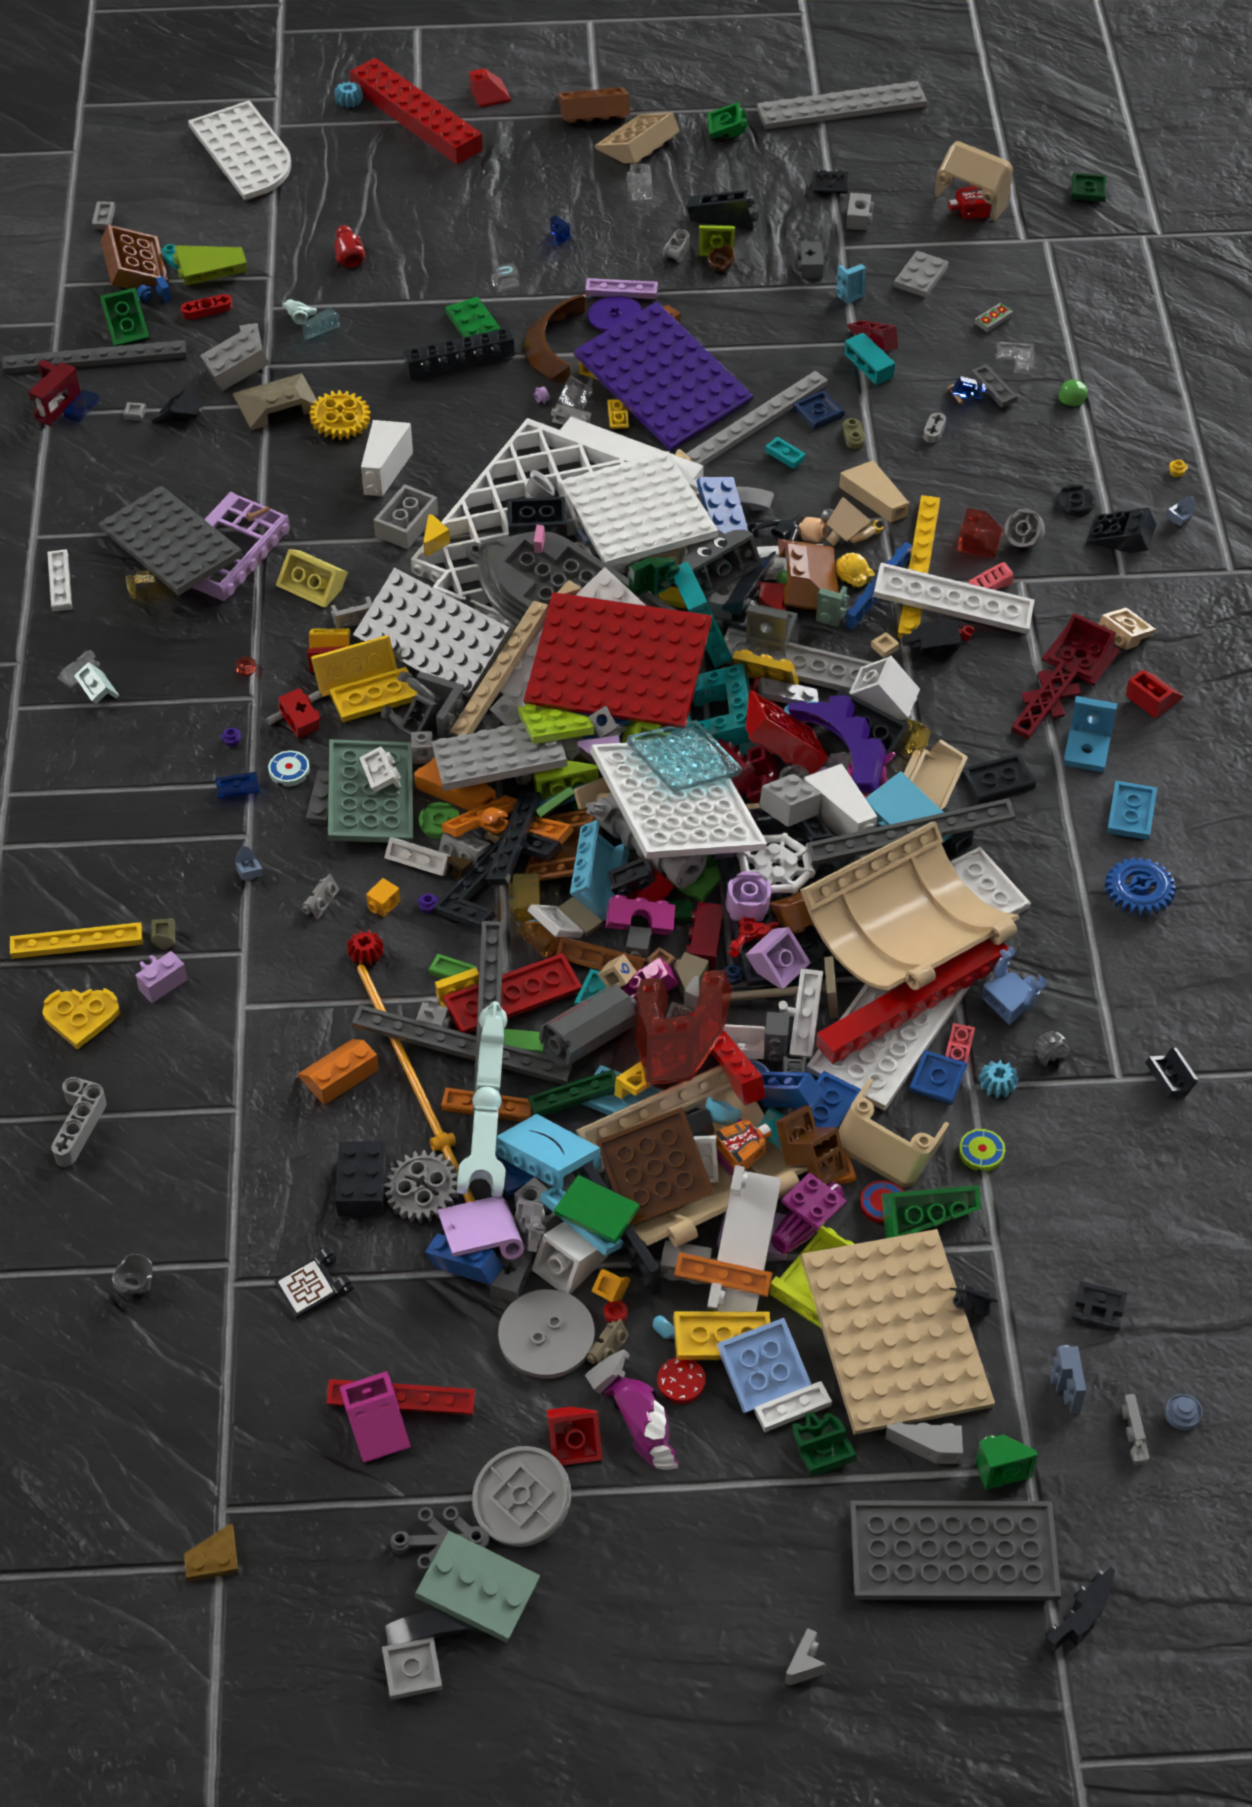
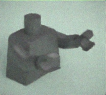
(420, 711)

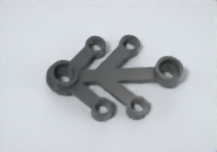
(436, 1540)

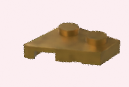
(213, 1556)

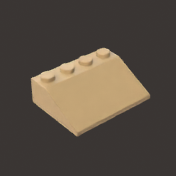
(639, 137)

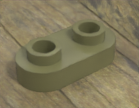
(853, 433)

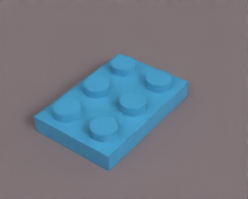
(1132, 810)

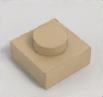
(885, 645)

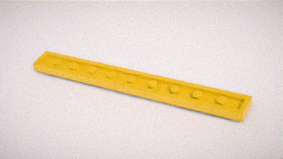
(920, 556)

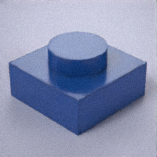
(162, 289)

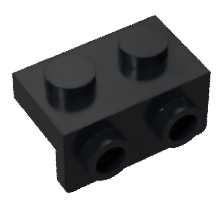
(631, 876)
(1172, 1073)

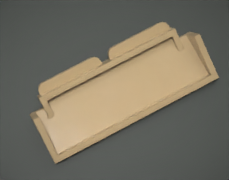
(936, 771)

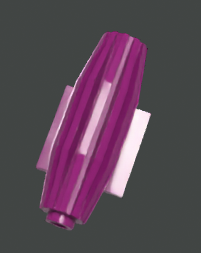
(811, 1207)

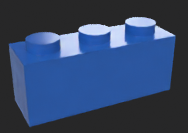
(790, 1089)
(478, 1265)

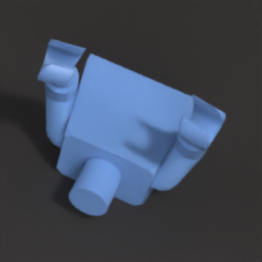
(1008, 992)

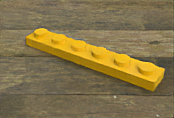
(76, 940)

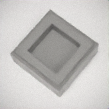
(134, 411)

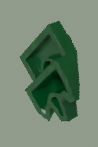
(652, 575)
(823, 1444)

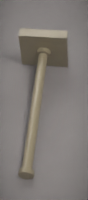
(828, 988)

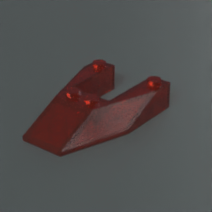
(679, 1045)

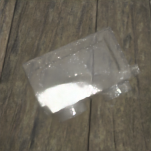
(574, 393)

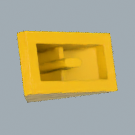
(436, 536)

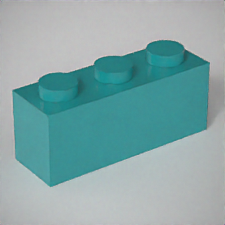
(869, 358)

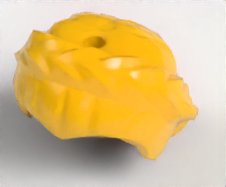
(854, 570)

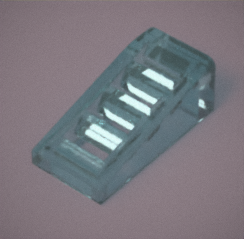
(326, 321)

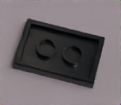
(998, 778)

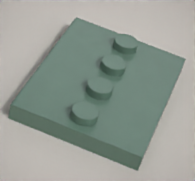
(477, 1586)

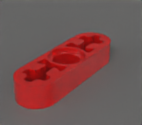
(195, 309)

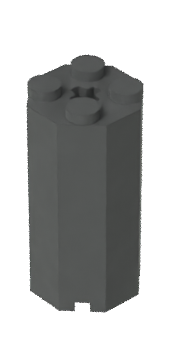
(588, 1025)

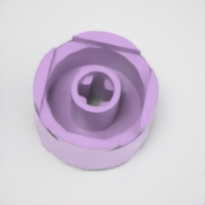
(748, 896)

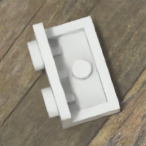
(748, 1039)

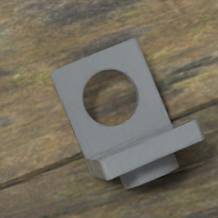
(610, 728)

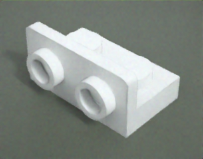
(379, 769)

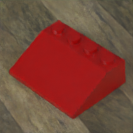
(783, 734)

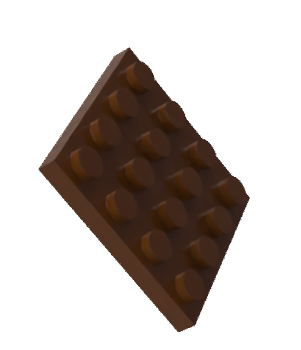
(656, 1165)

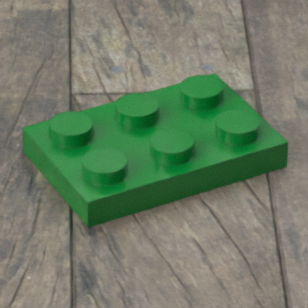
(471, 317)

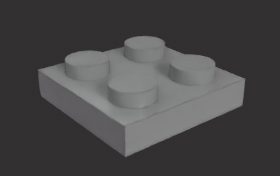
(412, 1668)

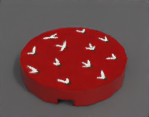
(681, 1380)

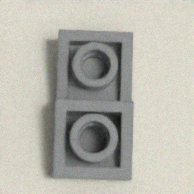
(755, 498)

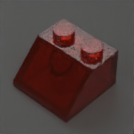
(979, 534)

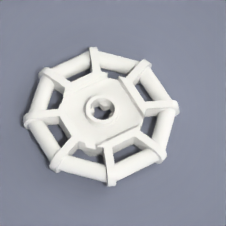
(785, 858)

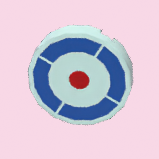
(289, 768)

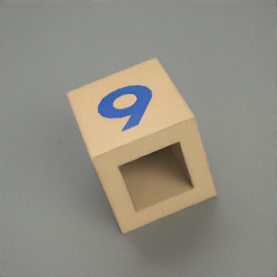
(617, 972)

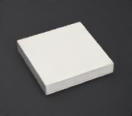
(555, 921)

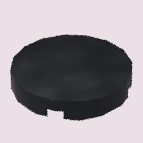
(1075, 500)

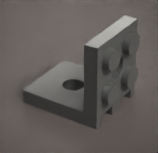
(780, 628)
(450, 701)

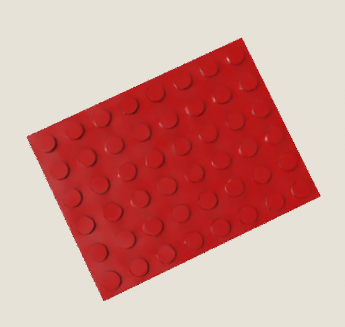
(619, 657)

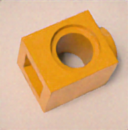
(383, 897)

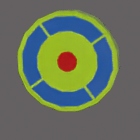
(982, 1150)

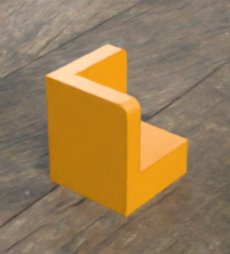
(610, 1286)

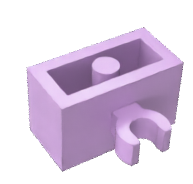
(160, 976)

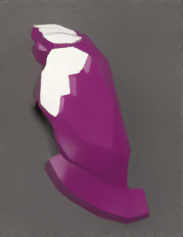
(645, 1420)

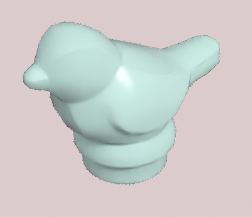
(298, 311)

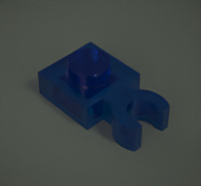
(966, 387)

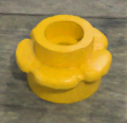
(1178, 468)

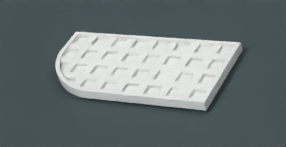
(244, 148)

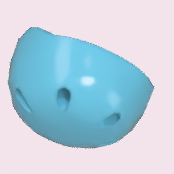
(722, 1112)

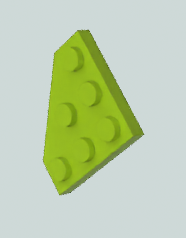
(553, 724)

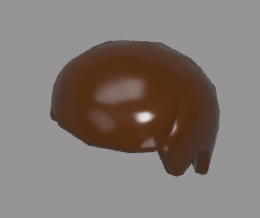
(721, 258)

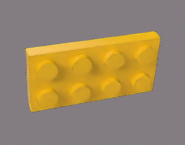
(353, 663)
(371, 695)
(700, 1331)

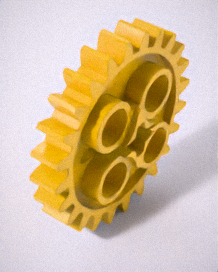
(340, 415)

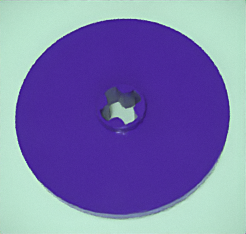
(612, 311)

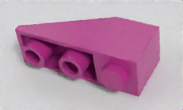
(654, 970)

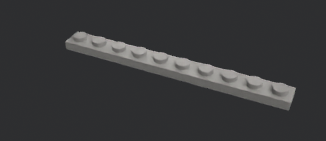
(757, 419)

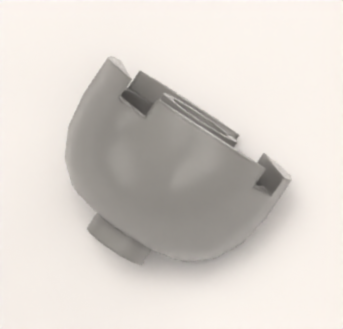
(1024, 528)

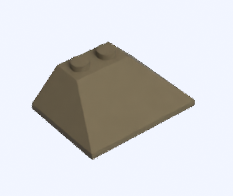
(272, 397)

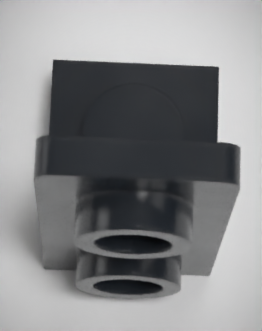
(959, 841)

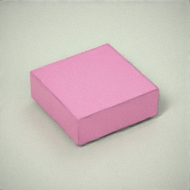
(539, 538)

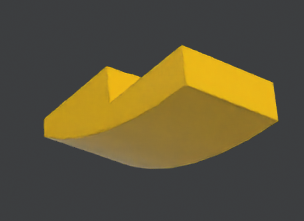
(617, 414)

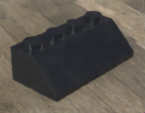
(882, 725)

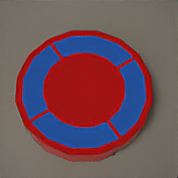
(872, 1200)

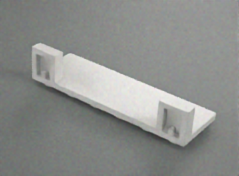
(745, 1235)

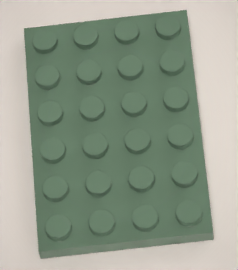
(357, 810)

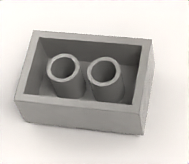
(235, 359)
(405, 516)

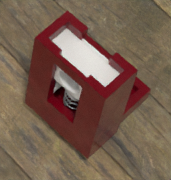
(54, 391)

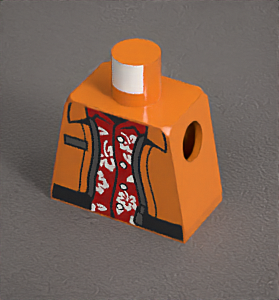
(742, 1143)

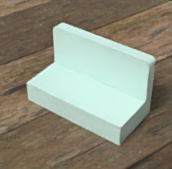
(95, 683)

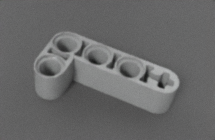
(81, 1119)

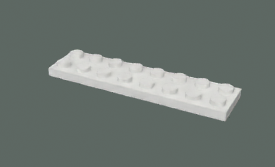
(954, 598)

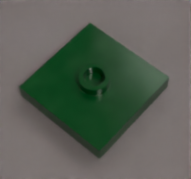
(1089, 187)

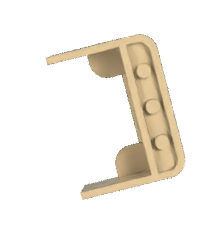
(978, 169)
(883, 1149)

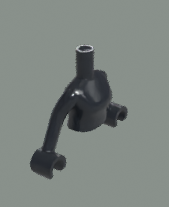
(784, 528)

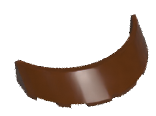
(536, 347)

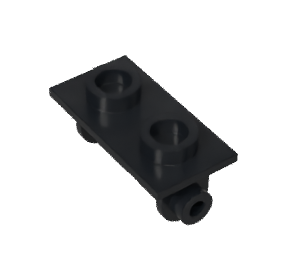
(974, 1302)

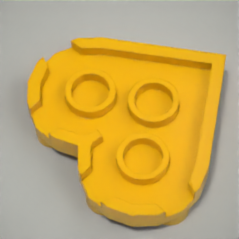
(79, 1014)

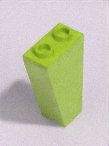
(208, 262)

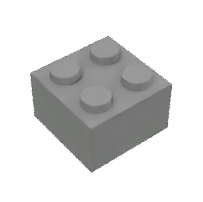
(790, 800)

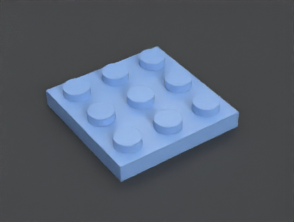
(763, 1364)

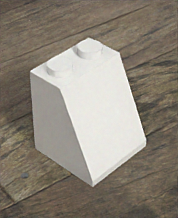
(886, 688)
(566, 1258)

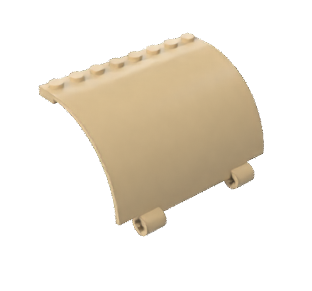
(902, 912)
(681, 1223)

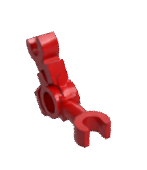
(749, 931)

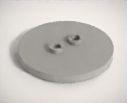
(546, 1334)
(521, 1496)

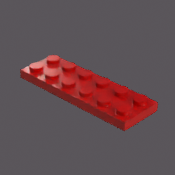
(520, 991)

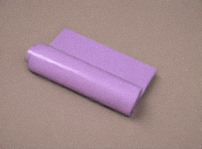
(480, 1227)

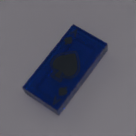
(81, 405)

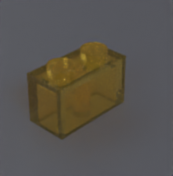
(525, 892)

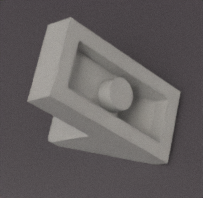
(803, 1663)

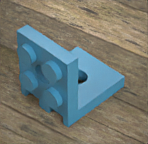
(1090, 734)

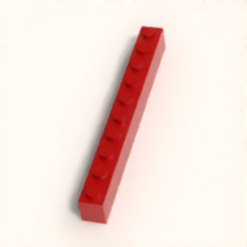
(904, 1003)

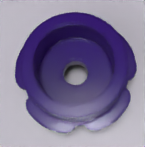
(231, 737)
(427, 902)

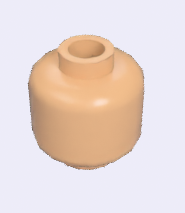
(813, 530)

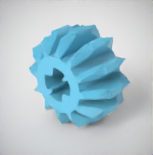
(348, 94)
(998, 1079)

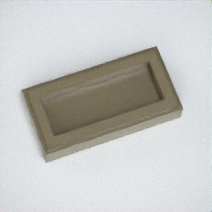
(581, 916)

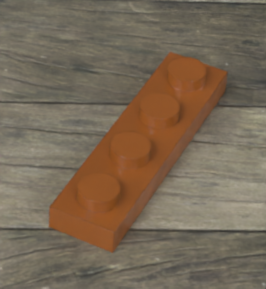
(593, 955)

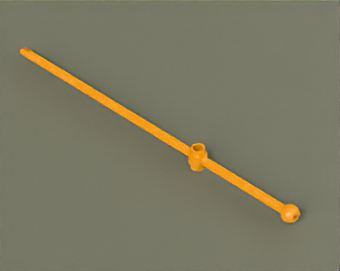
(441, 1141)

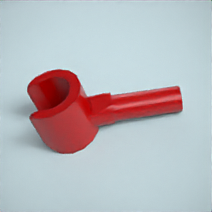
(966, 632)

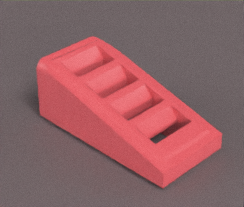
(1001, 572)

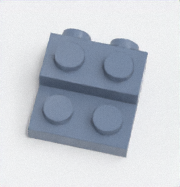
(1069, 1377)

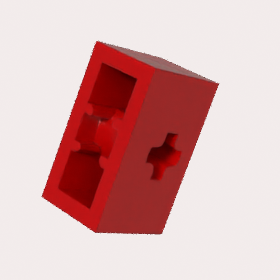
(299, 713)

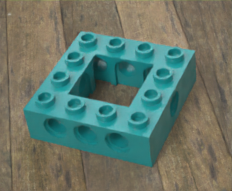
(724, 684)

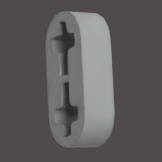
(936, 428)

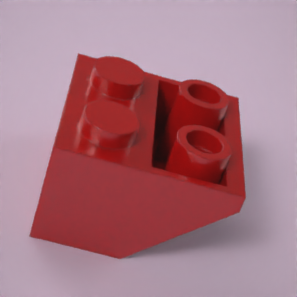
(1151, 693)

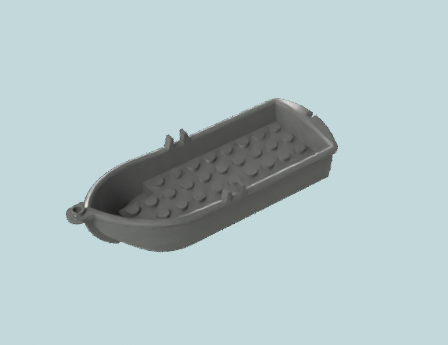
(517, 576)

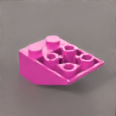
(375, 1416)

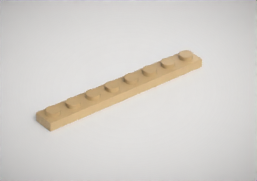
(501, 669)

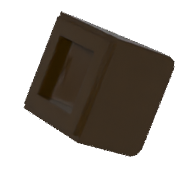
(458, 866)

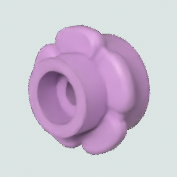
(541, 395)

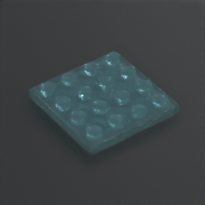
(684, 756)

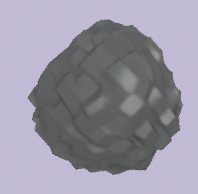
(1051, 1046)

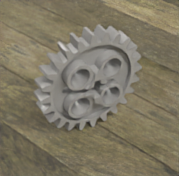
(410, 1203)

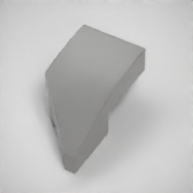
(607, 1371)

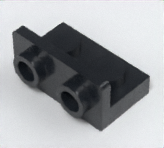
(830, 182)

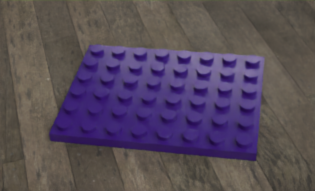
(663, 375)

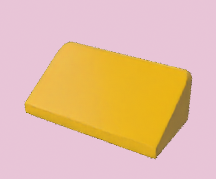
(329, 637)

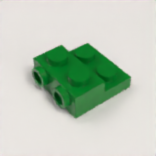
(728, 120)

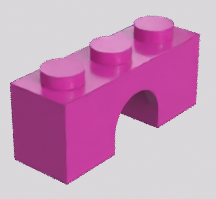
(658, 914)

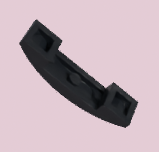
(426, 1624)

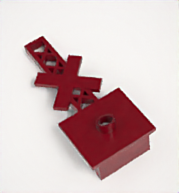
(1080, 639)

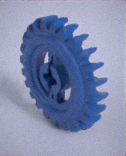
(1136, 894)

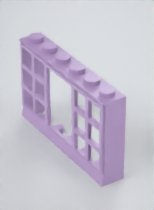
(278, 527)

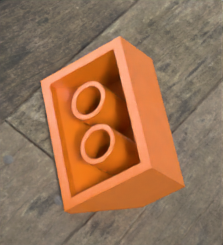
(340, 1070)

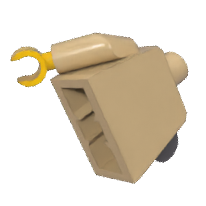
(848, 523)

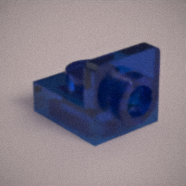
(560, 229)

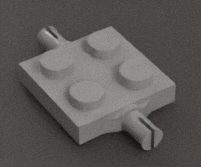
(528, 1222)

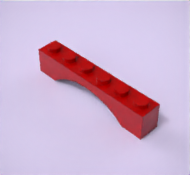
(740, 1072)

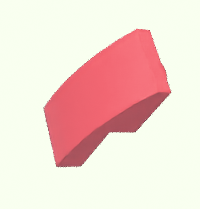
(960, 1042)

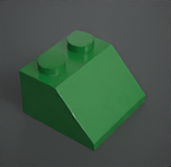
(1004, 1461)

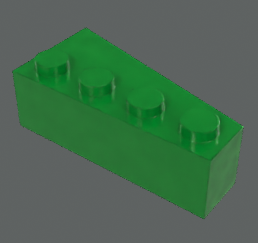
(921, 1209)

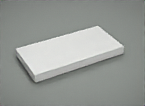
(989, 882)

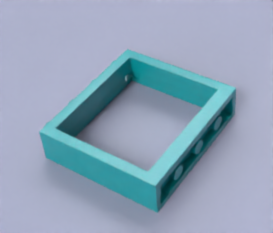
(697, 603)

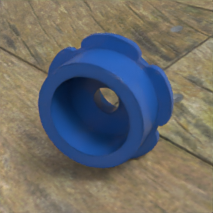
(144, 293)

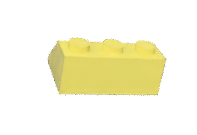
(311, 577)

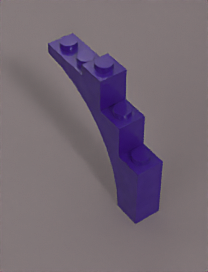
(838, 717)

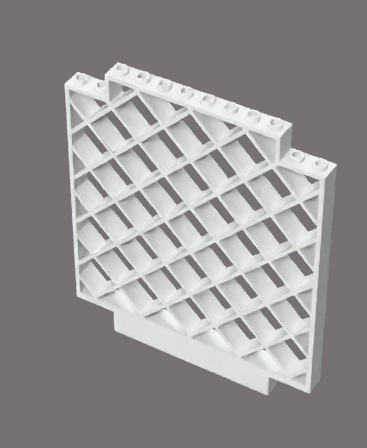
(573, 443)

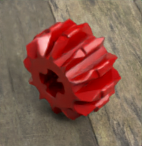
(365, 948)

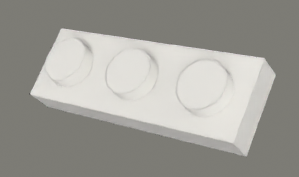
(417, 856)
(792, 1406)

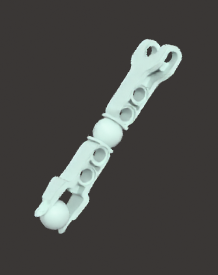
(486, 1101)

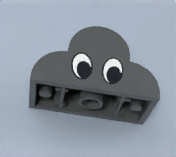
(723, 559)

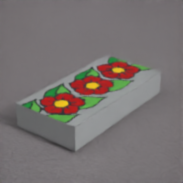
(993, 317)

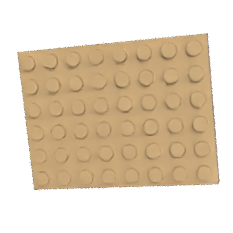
(896, 1332)

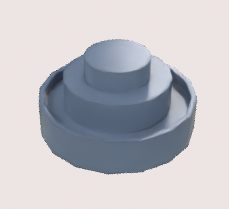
(1183, 1412)

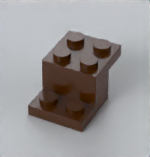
(811, 1145)

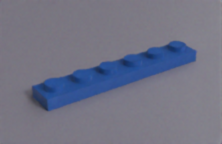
(866, 601)

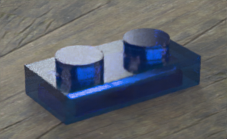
(237, 785)

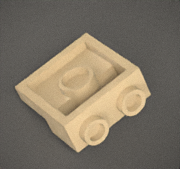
(1128, 627)

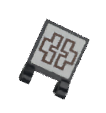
(312, 1284)

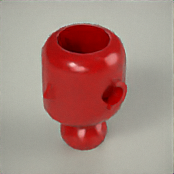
(348, 247)

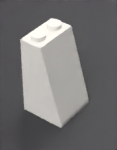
(385, 455)
(841, 802)

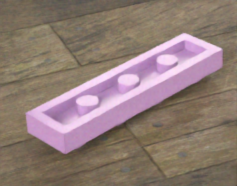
(622, 288)

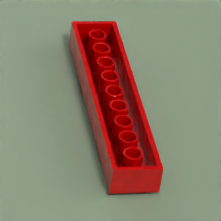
(417, 111)

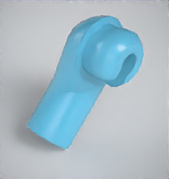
(663, 1327)

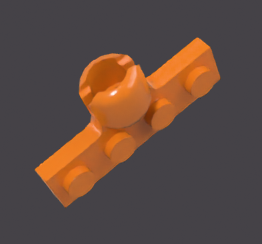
(486, 816)

